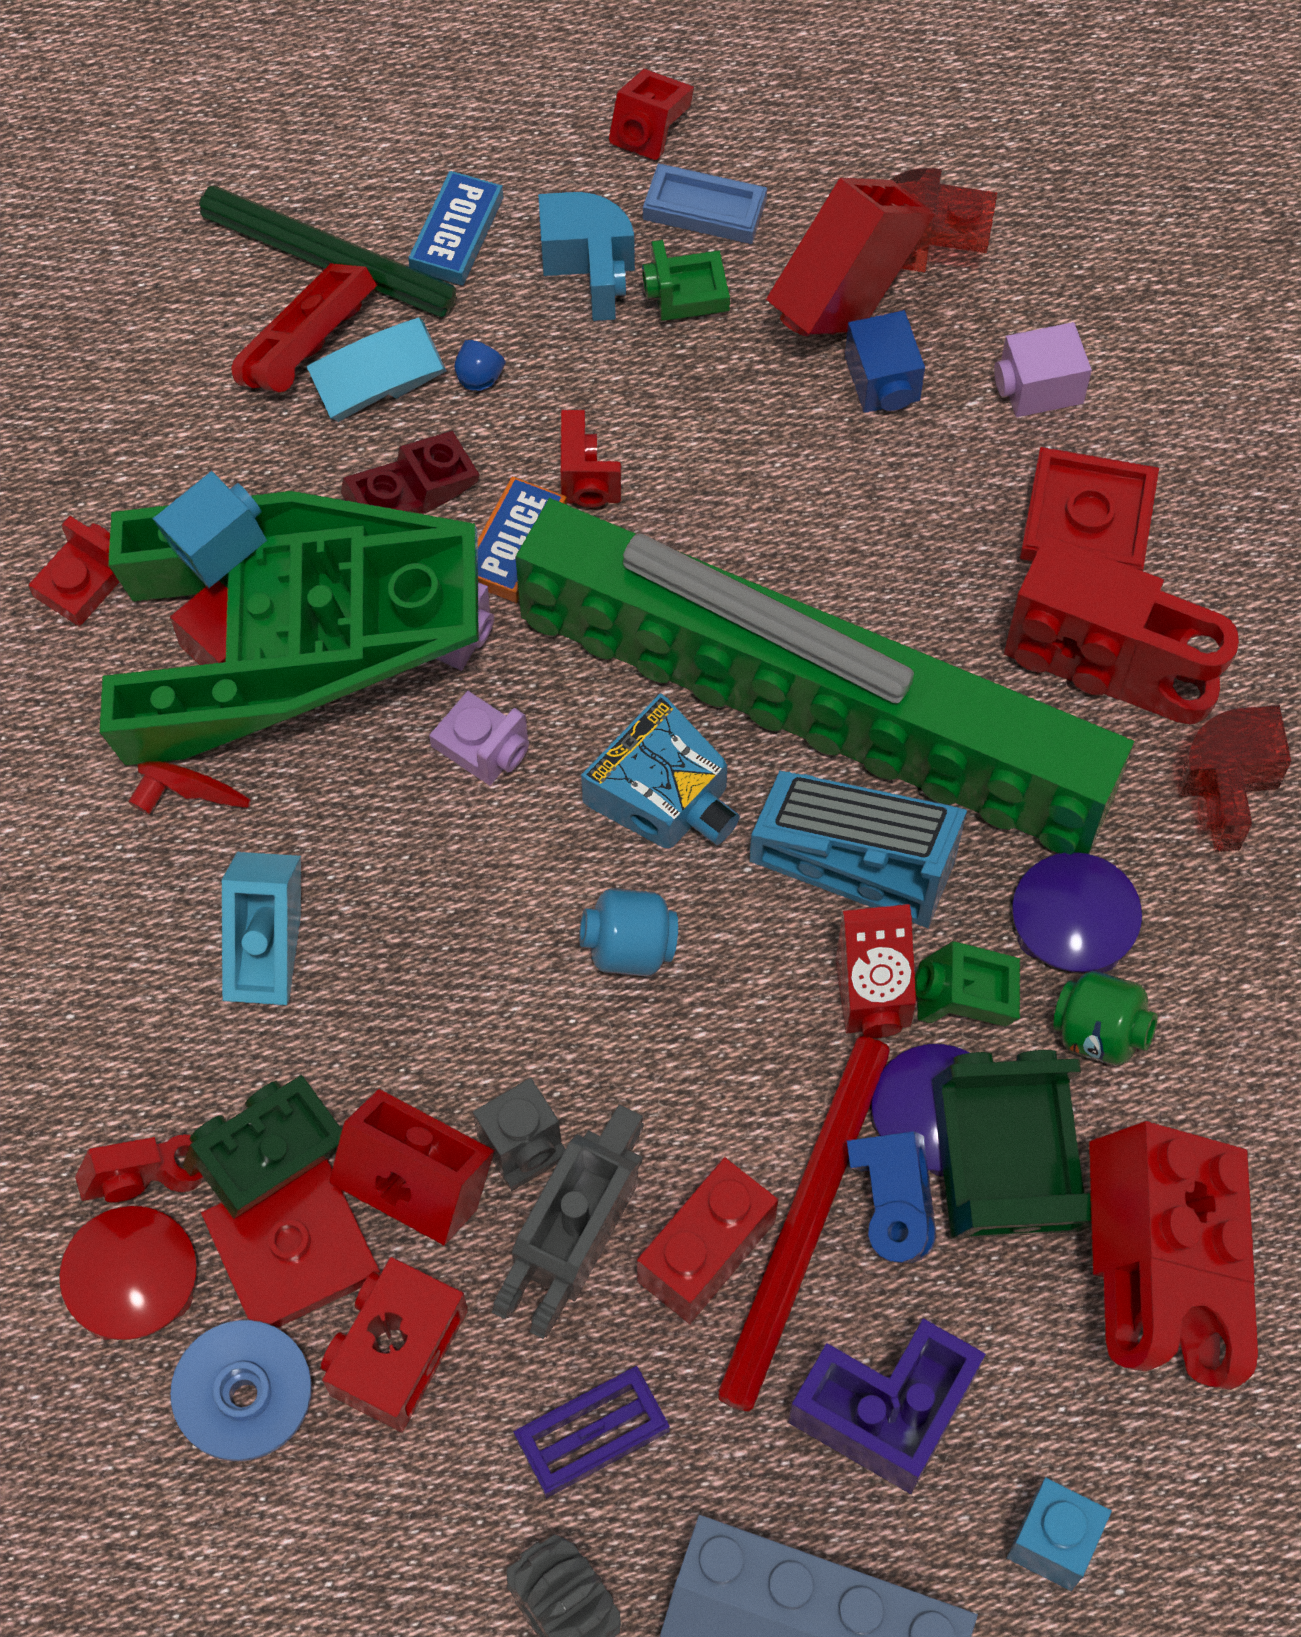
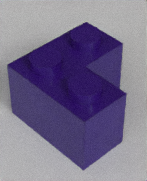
(893, 1420)

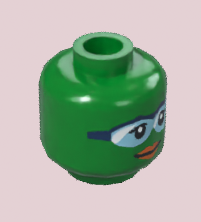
(1104, 1018)

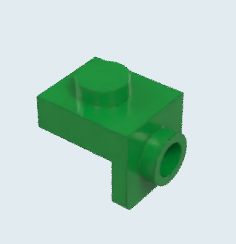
(685, 283)

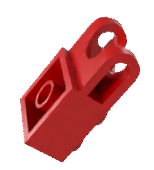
(1117, 632)
(1175, 1251)

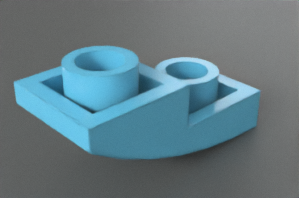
(376, 367)

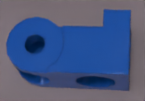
(904, 1214)

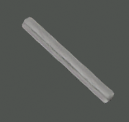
(768, 618)

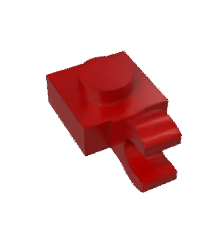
(127, 1168)

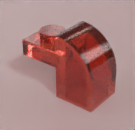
(960, 219)
(1234, 756)

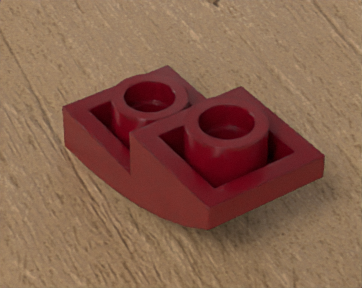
(419, 480)

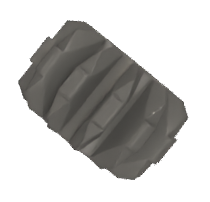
(561, 1592)

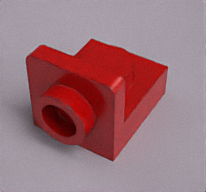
(645, 112)
(582, 476)
(78, 574)

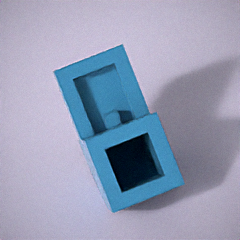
(588, 237)

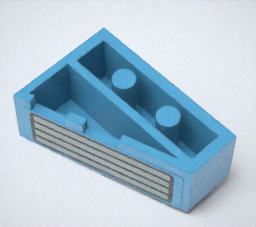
(859, 842)

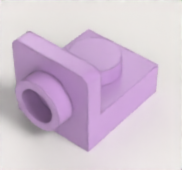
(481, 738)

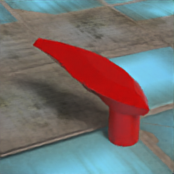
(182, 781)

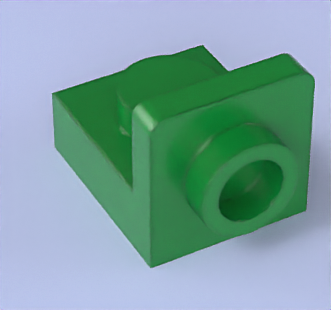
(968, 984)

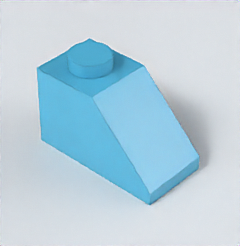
(260, 927)

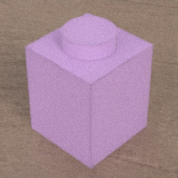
(1043, 370)

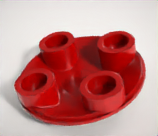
(128, 1273)

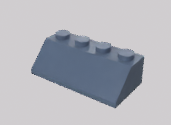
(761, 1588)

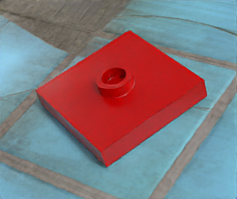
(1092, 505)
(292, 1249)

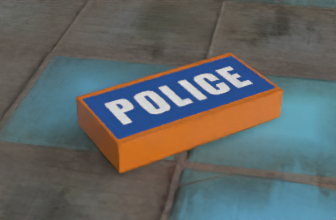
(506, 532)

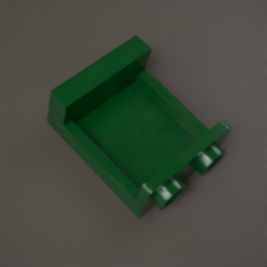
(1010, 1146)

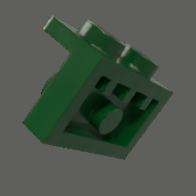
(264, 1146)

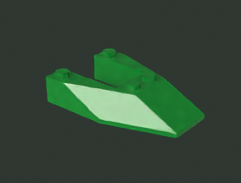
(311, 617)

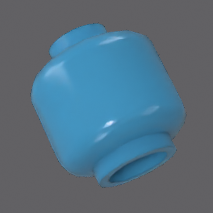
(629, 932)

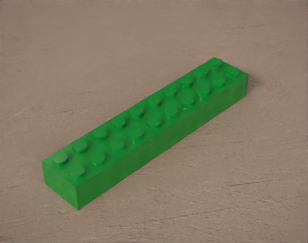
(948, 735)

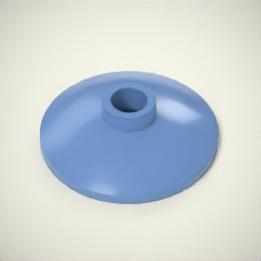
(220, 1364)

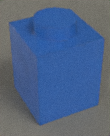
(884, 362)

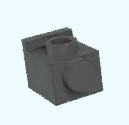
(521, 1133)

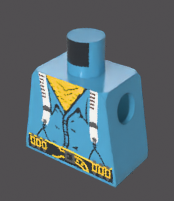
(661, 779)

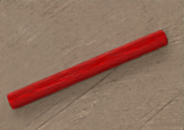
(803, 1226)

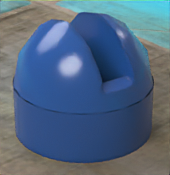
(478, 365)

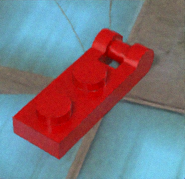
(302, 327)

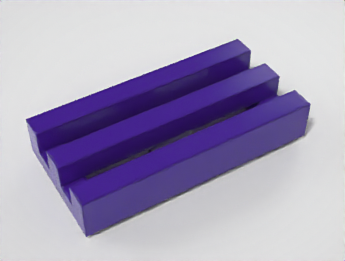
(604, 1455)

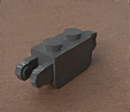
(573, 1219)

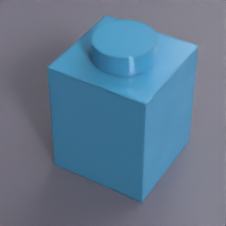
(212, 527)
(1059, 1534)

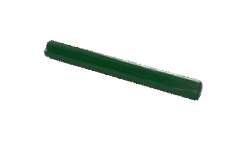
(324, 248)

